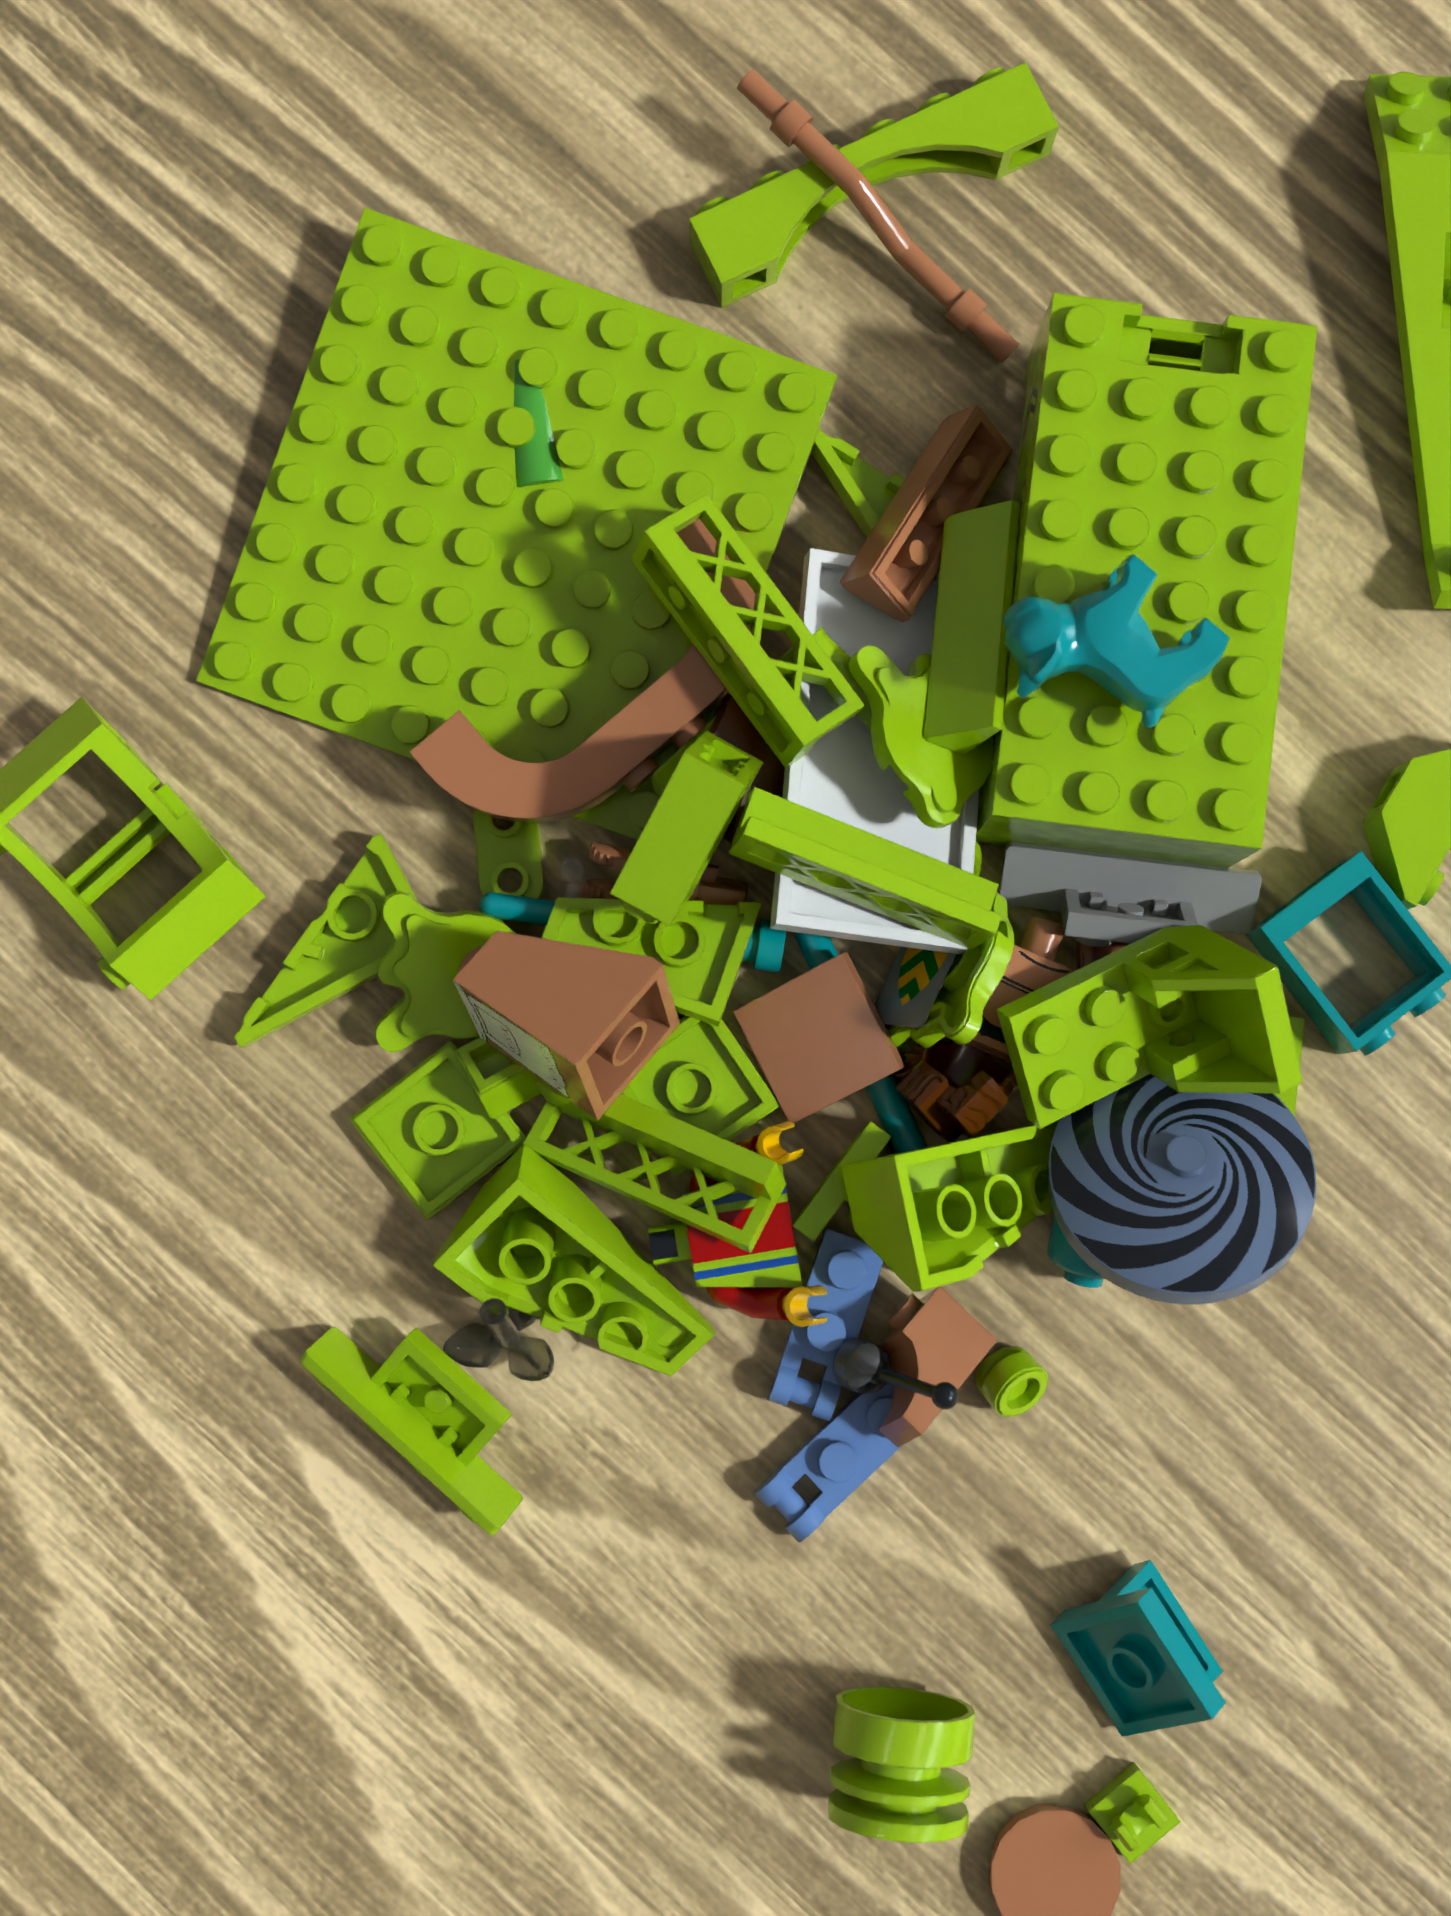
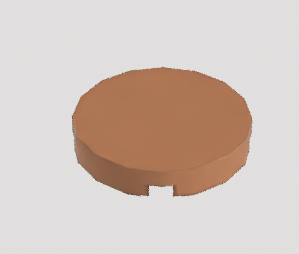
(1054, 1865)

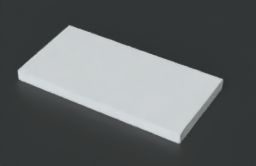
(843, 774)

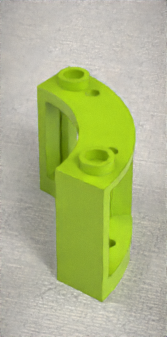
(189, 919)

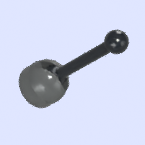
(867, 1369)

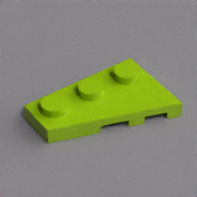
(697, 950)

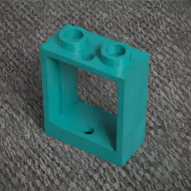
(1395, 923)

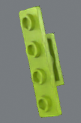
(426, 1413)

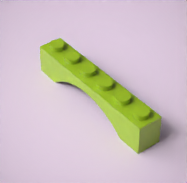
(977, 132)

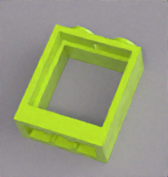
(685, 829)

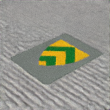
(912, 986)

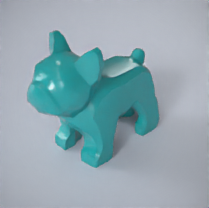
(1110, 643)

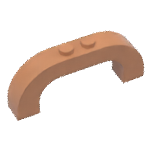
(611, 757)

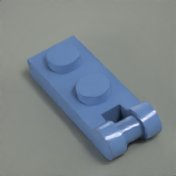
(849, 1274)
(835, 1459)

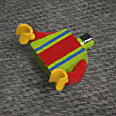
(746, 1282)

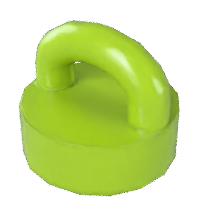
(1011, 1380)

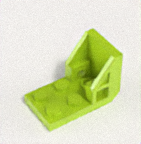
(1163, 1006)

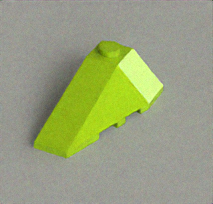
(951, 1203)
(563, 1261)

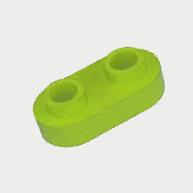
(507, 851)

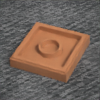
(819, 1038)

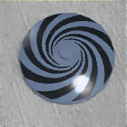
(1182, 1189)

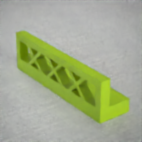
(726, 642)
(865, 869)
(679, 1146)

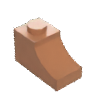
(933, 1343)

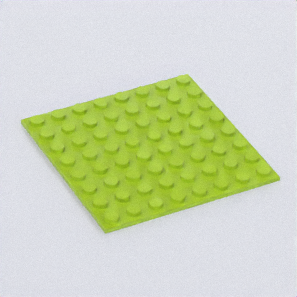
(410, 569)

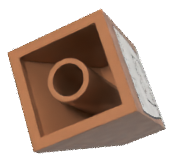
(569, 1012)

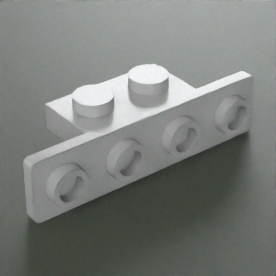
(1126, 896)

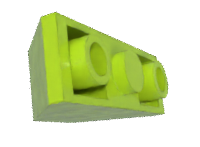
(1412, 827)

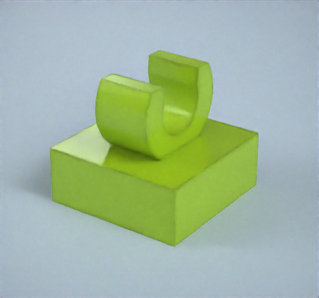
(1132, 1813)

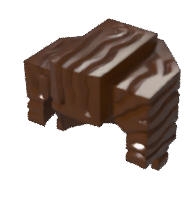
(954, 1087)

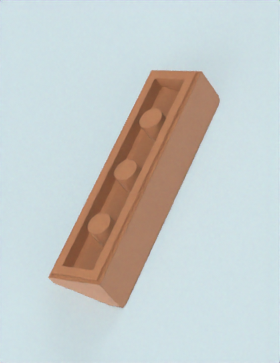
(907, 541)

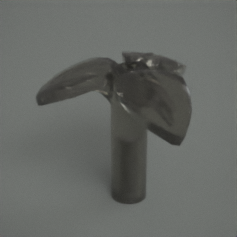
(481, 1344)

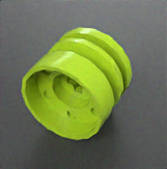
(900, 1769)

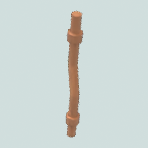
(793, 126)

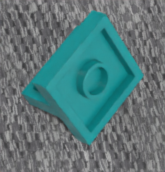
(1142, 1655)

